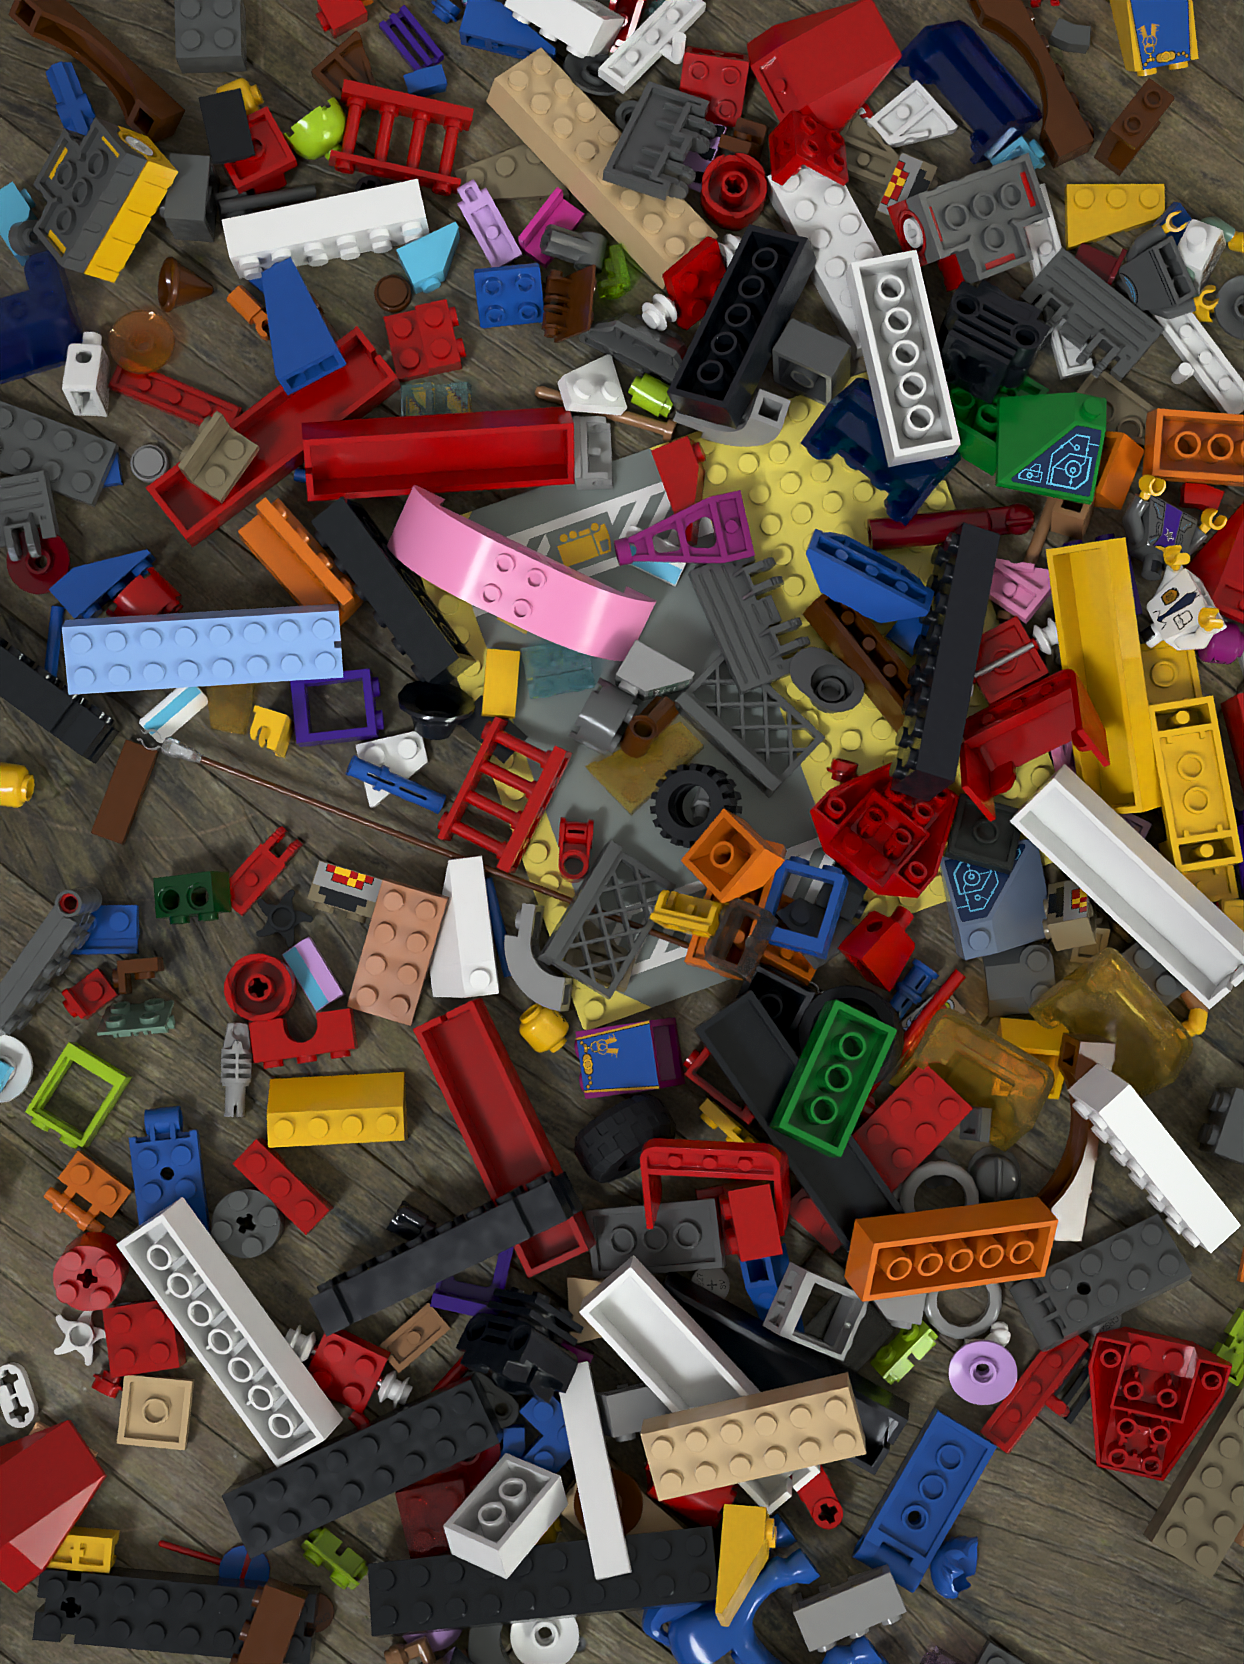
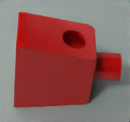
(880, 947)

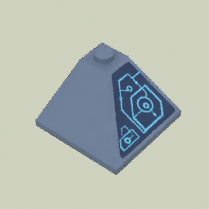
(992, 908)

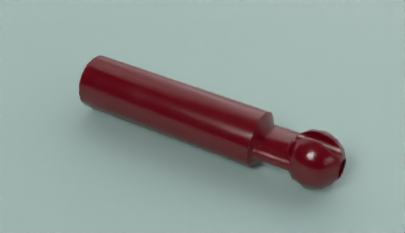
(934, 527)

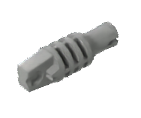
(236, 1067)

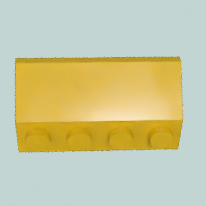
(337, 1109)

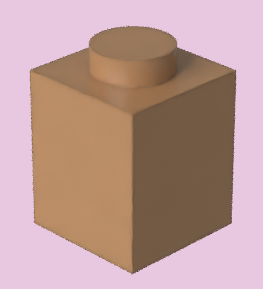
(1071, 518)

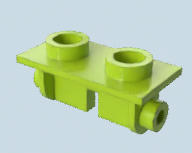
(892, 1359)
(323, 1553)

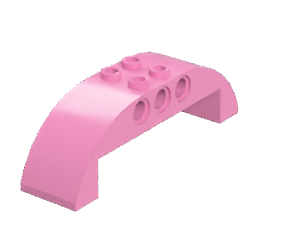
(516, 581)

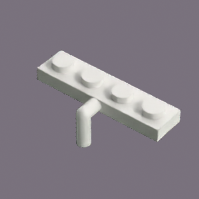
(656, 37)
(1203, 361)

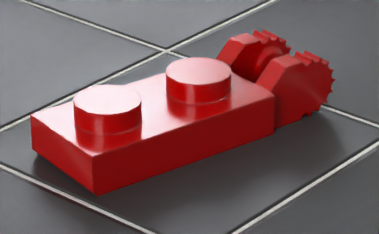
(260, 871)

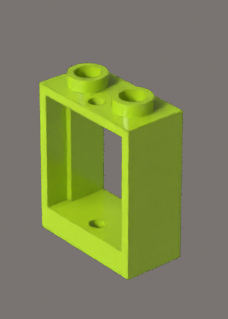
(45, 1120)

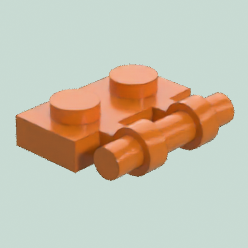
(93, 1184)

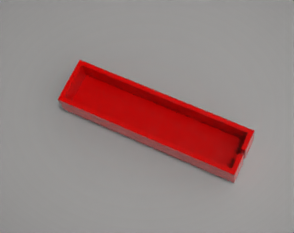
(277, 430)
(438, 453)
(497, 1122)

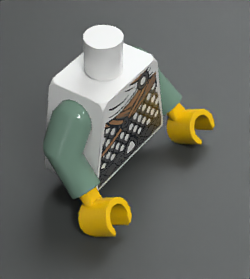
(1201, 250)

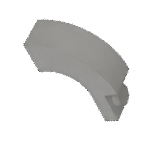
(530, 973)

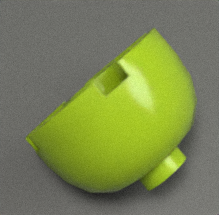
(318, 132)

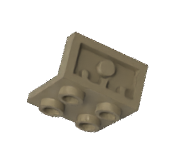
(217, 457)

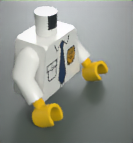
(1181, 607)

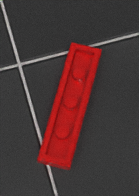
(171, 396)

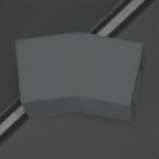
(1070, 37)

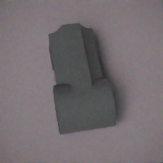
(577, 248)

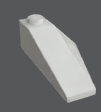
(464, 950)

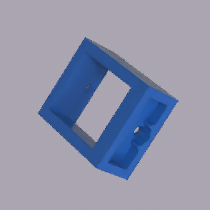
(796, 941)

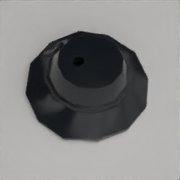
(435, 708)

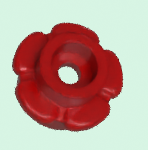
(843, 770)
(106, 1385)

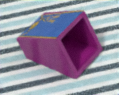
(629, 1058)

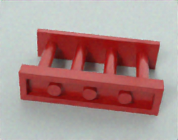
(422, 112)
(523, 822)

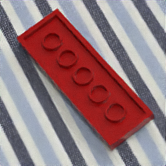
(895, 1139)

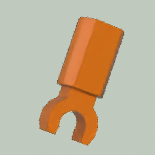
(249, 309)

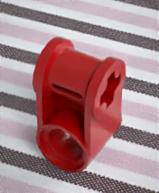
(575, 846)
(818, 1492)

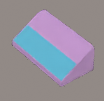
(313, 973)

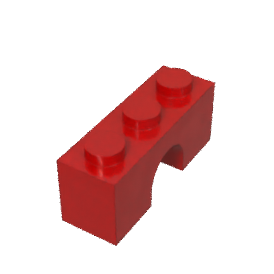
(273, 1043)
(287, 1191)

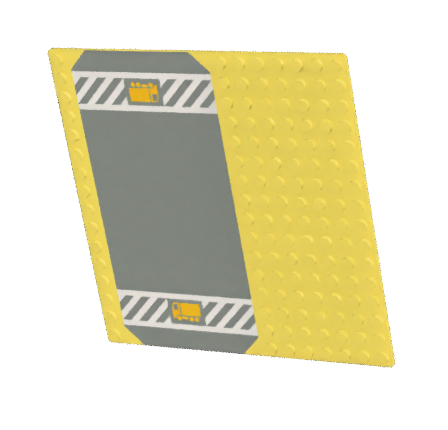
(784, 502)

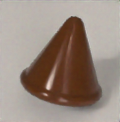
(180, 285)

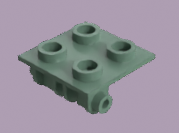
(124, 1018)

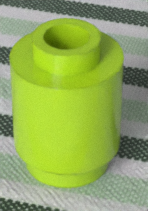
(651, 395)

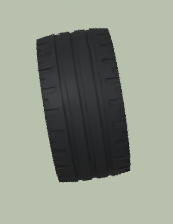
(864, 997)

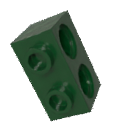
(192, 896)

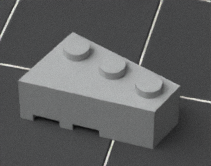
(626, 1407)
(848, 1608)

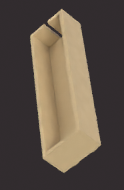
(576, 146)

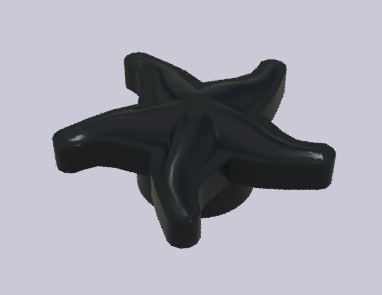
(282, 918)

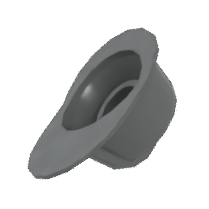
(826, 680)
(995, 1175)

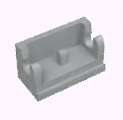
(592, 453)

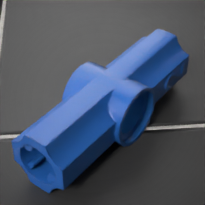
(72, 103)

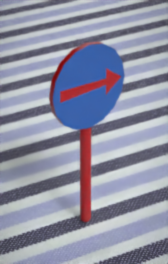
(234, 1564)

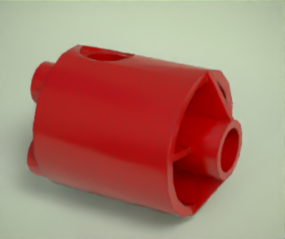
(699, 1507)

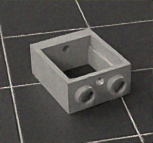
(791, 1301)

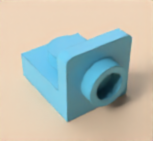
(1020, 147)

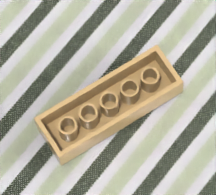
(753, 1436)

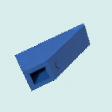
(94, 584)
(763, 1279)

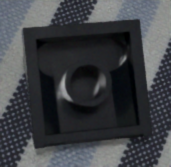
(781, 997)

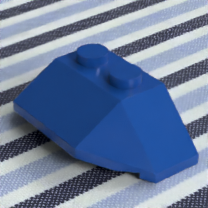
(866, 579)

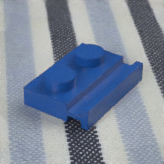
(112, 931)

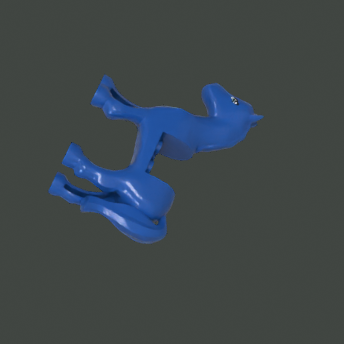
(700, 1639)

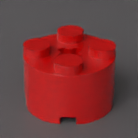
(725, 175)
(147, 597)
(244, 977)
(76, 1283)

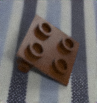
(572, 303)

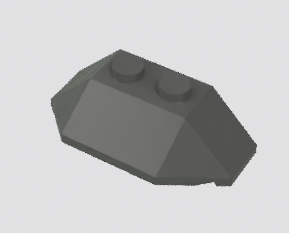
(637, 345)

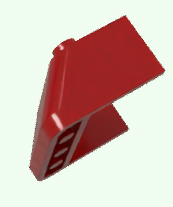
(1024, 729)
(713, 1160)

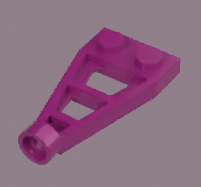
(729, 527)

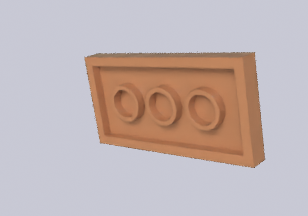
(397, 951)

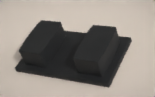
(226, 126)

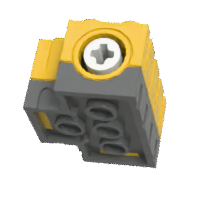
(100, 197)

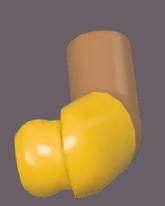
(1197, 1016)

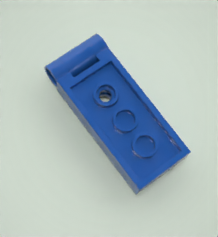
(934, 1482)

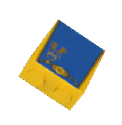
(1155, 34)

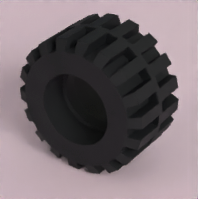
(672, 794)

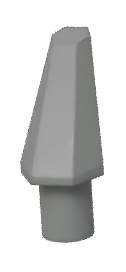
(700, 806)

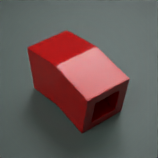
(1200, 496)

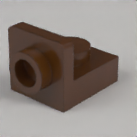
(746, 138)
(141, 968)

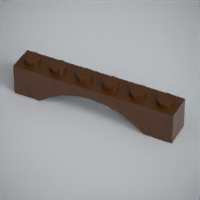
(143, 102)
(1063, 129)
(1071, 1183)

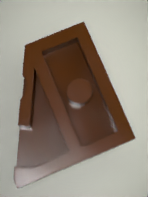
(345, 62)

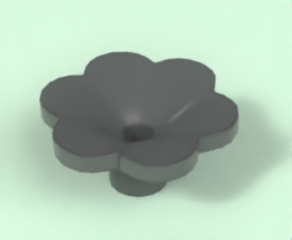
(935, 1181)

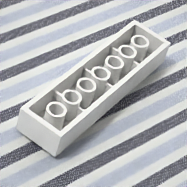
(230, 1332)

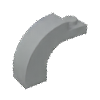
(757, 427)

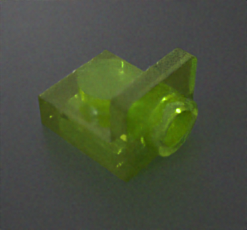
(616, 268)

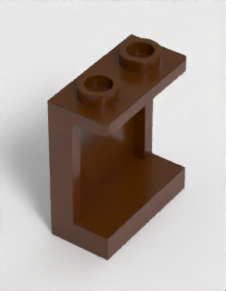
(1133, 127)

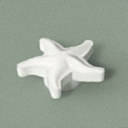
(79, 1336)

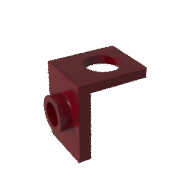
(1099, 262)

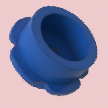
(445, 10)

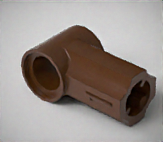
(648, 726)

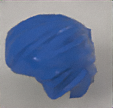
(952, 1565)

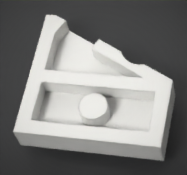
(912, 118)
(593, 388)
(402, 753)

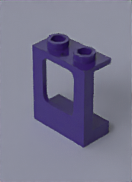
(472, 1298)

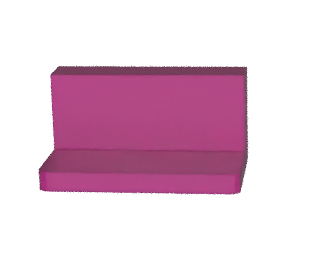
(555, 212)

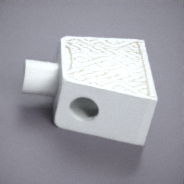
(87, 376)

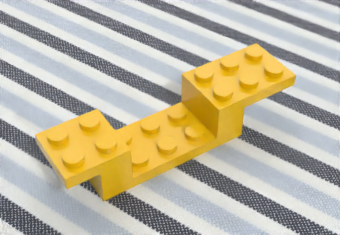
(1191, 773)

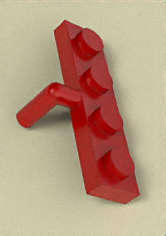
(1033, 1392)

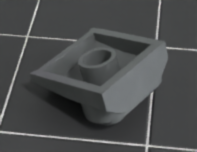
(1017, 978)

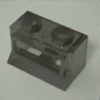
(755, 945)

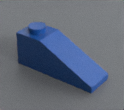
(494, 29)

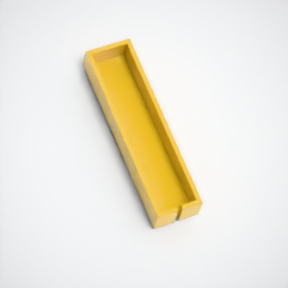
(1103, 648)

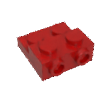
(424, 341)

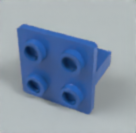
(509, 295)

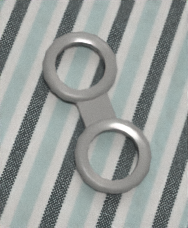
(994, 1304)

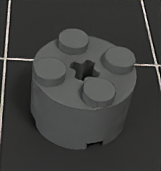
(603, 717)
(229, 1228)

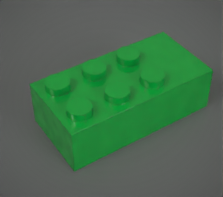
(833, 1078)

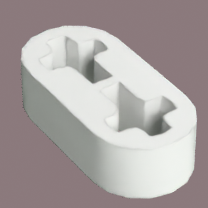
(23, 1392)

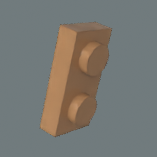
(415, 1336)

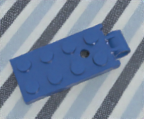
(168, 1147)

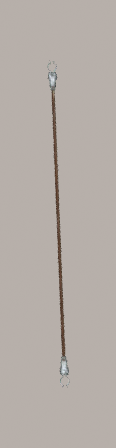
(176, 749)

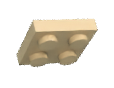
(155, 1411)

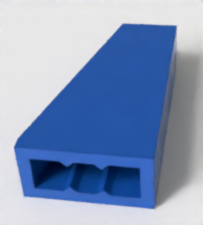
(298, 334)

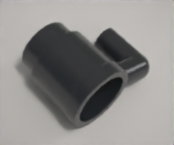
(409, 1222)

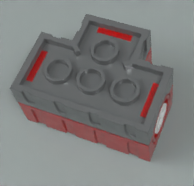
(973, 222)

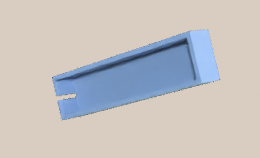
(202, 648)

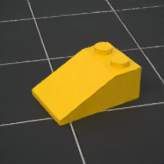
(743, 1553)

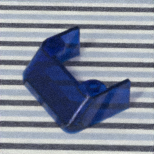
(973, 83)

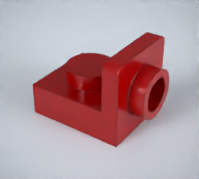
(89, 995)

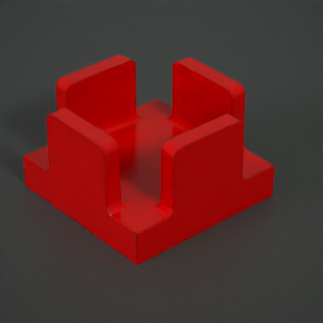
(271, 160)

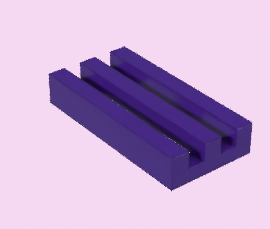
(395, 20)

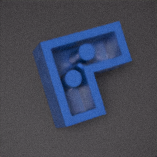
(552, 1446)

